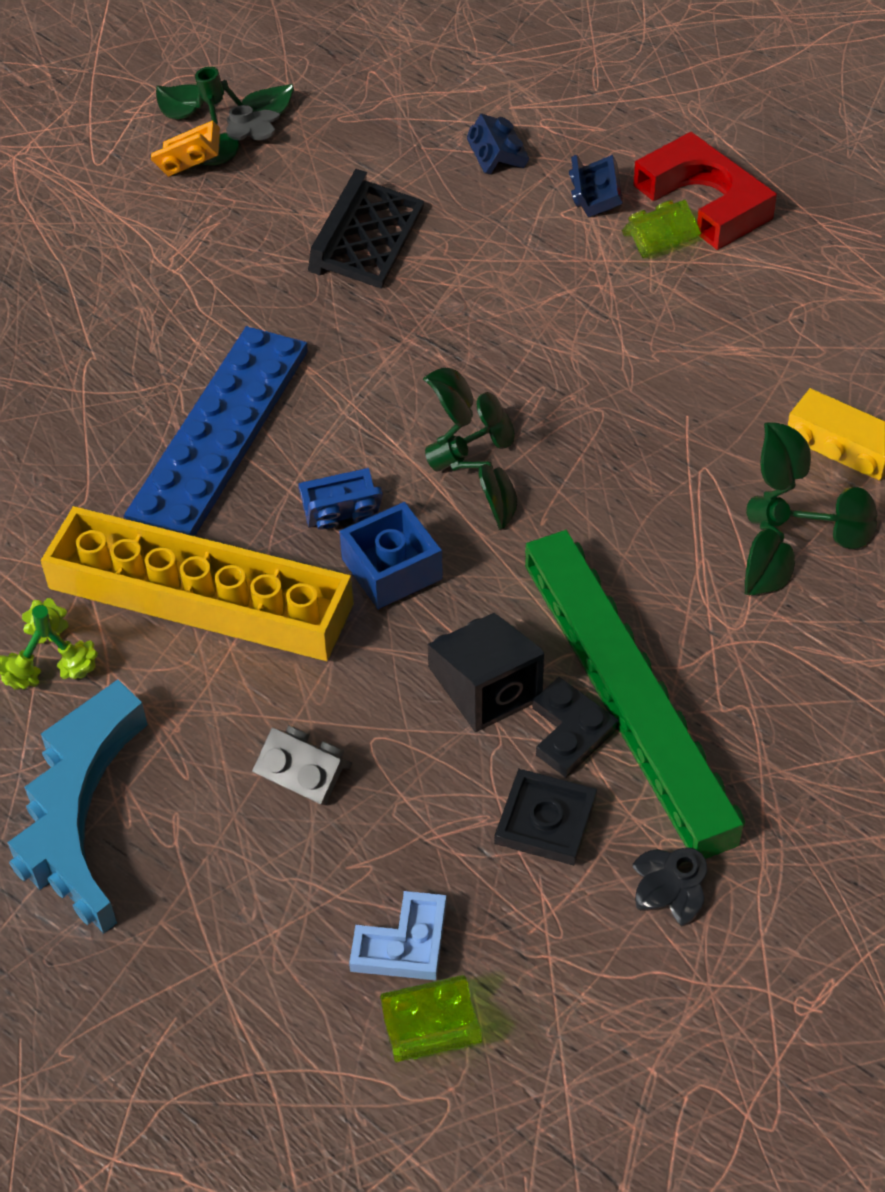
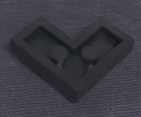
(579, 724)

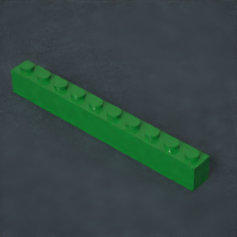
(631, 693)

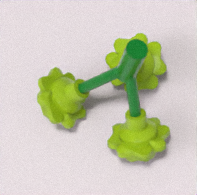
(42, 622)

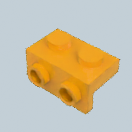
(188, 149)

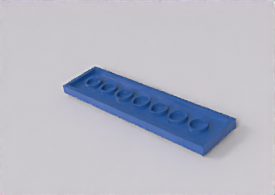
(217, 432)

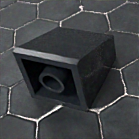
(487, 669)

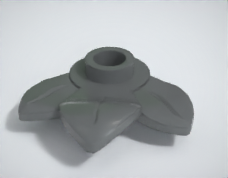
(245, 122)

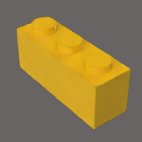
(841, 432)

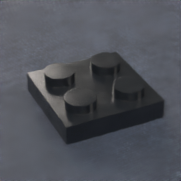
(545, 816)

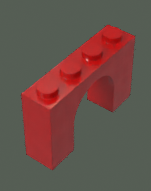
(695, 162)

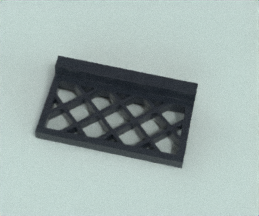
(344, 215)

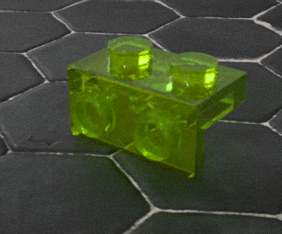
(663, 228)
(430, 1018)

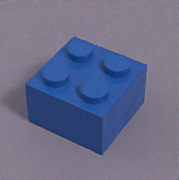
(391, 555)

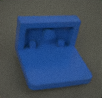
(340, 498)

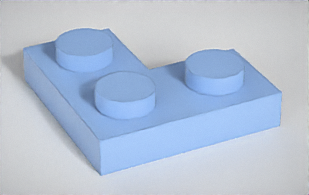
(404, 951)

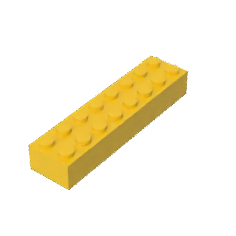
(199, 582)

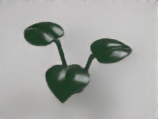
(182, 101)
(451, 450)
(784, 459)

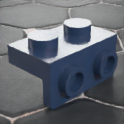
(496, 141)
(596, 185)

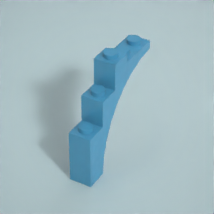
(60, 798)

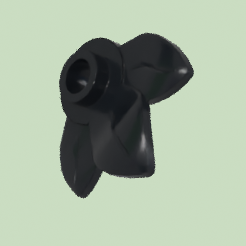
(667, 886)

